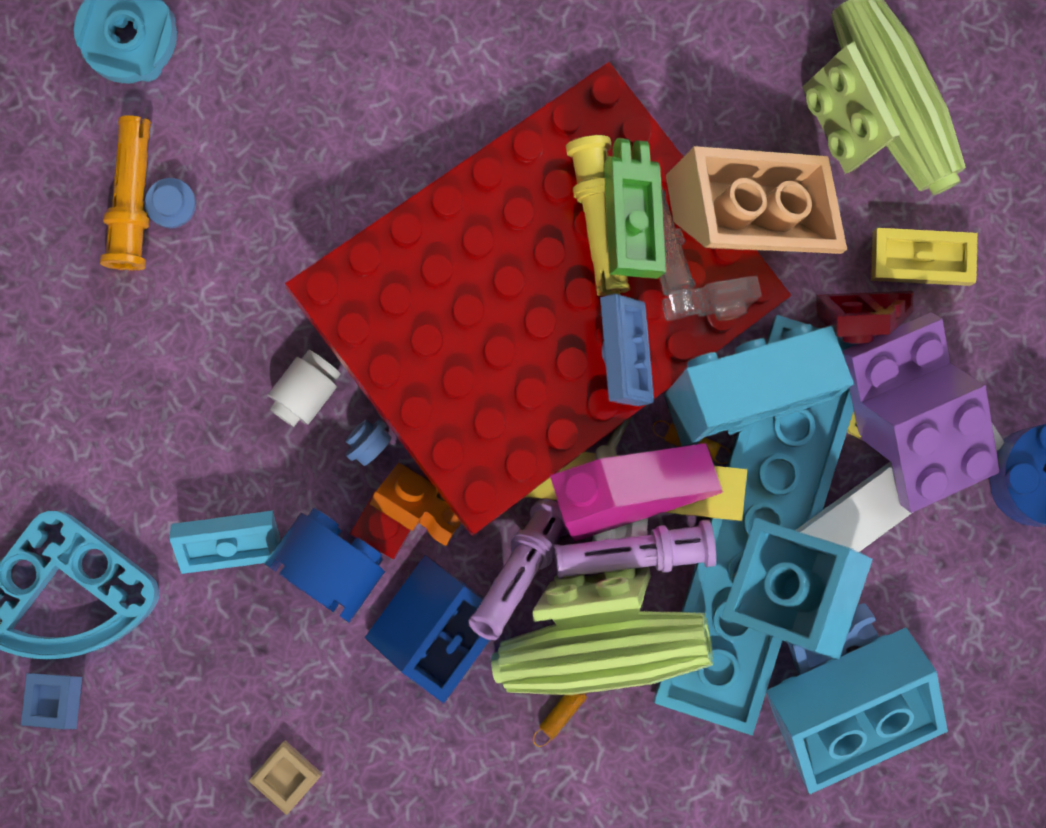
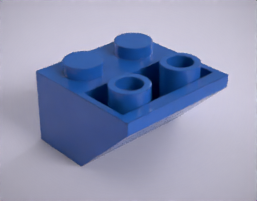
(429, 629)

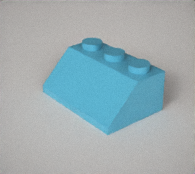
(859, 709)

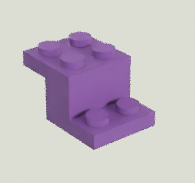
(922, 412)

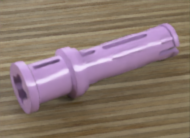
(540, 535)
(660, 549)

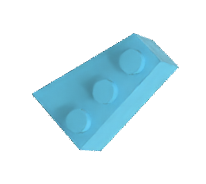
(757, 383)

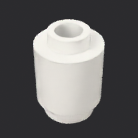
(303, 389)

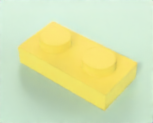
(924, 256)

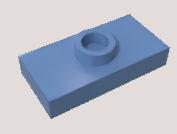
(626, 350)

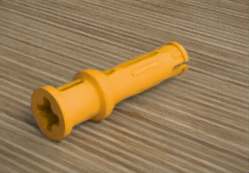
(126, 216)

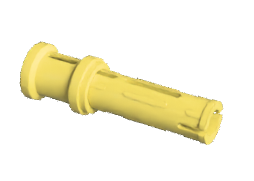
(589, 160)

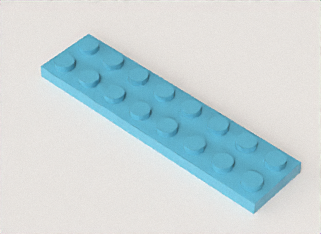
(786, 484)

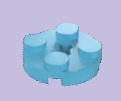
(140, 57)

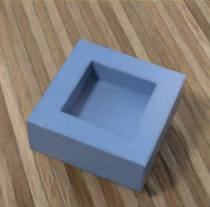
(51, 701)

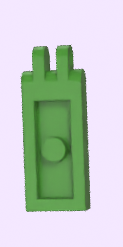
(634, 211)

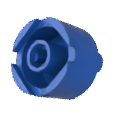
(1020, 484)
(326, 564)

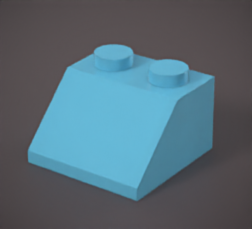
(797, 588)

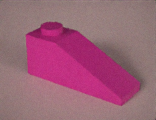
(633, 488)

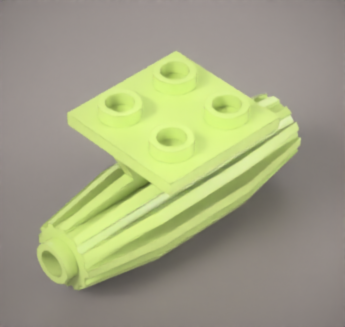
(882, 97)
(601, 639)

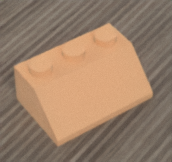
(757, 200)

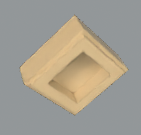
(285, 777)

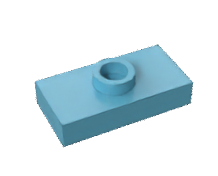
(224, 541)

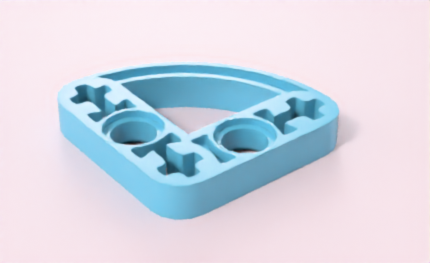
(68, 558)

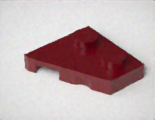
(862, 315)

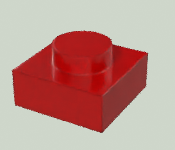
(380, 531)

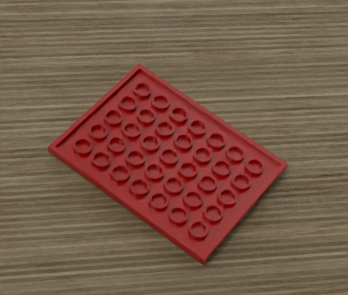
(482, 311)

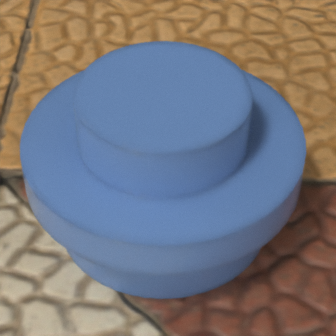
(170, 203)
(367, 441)

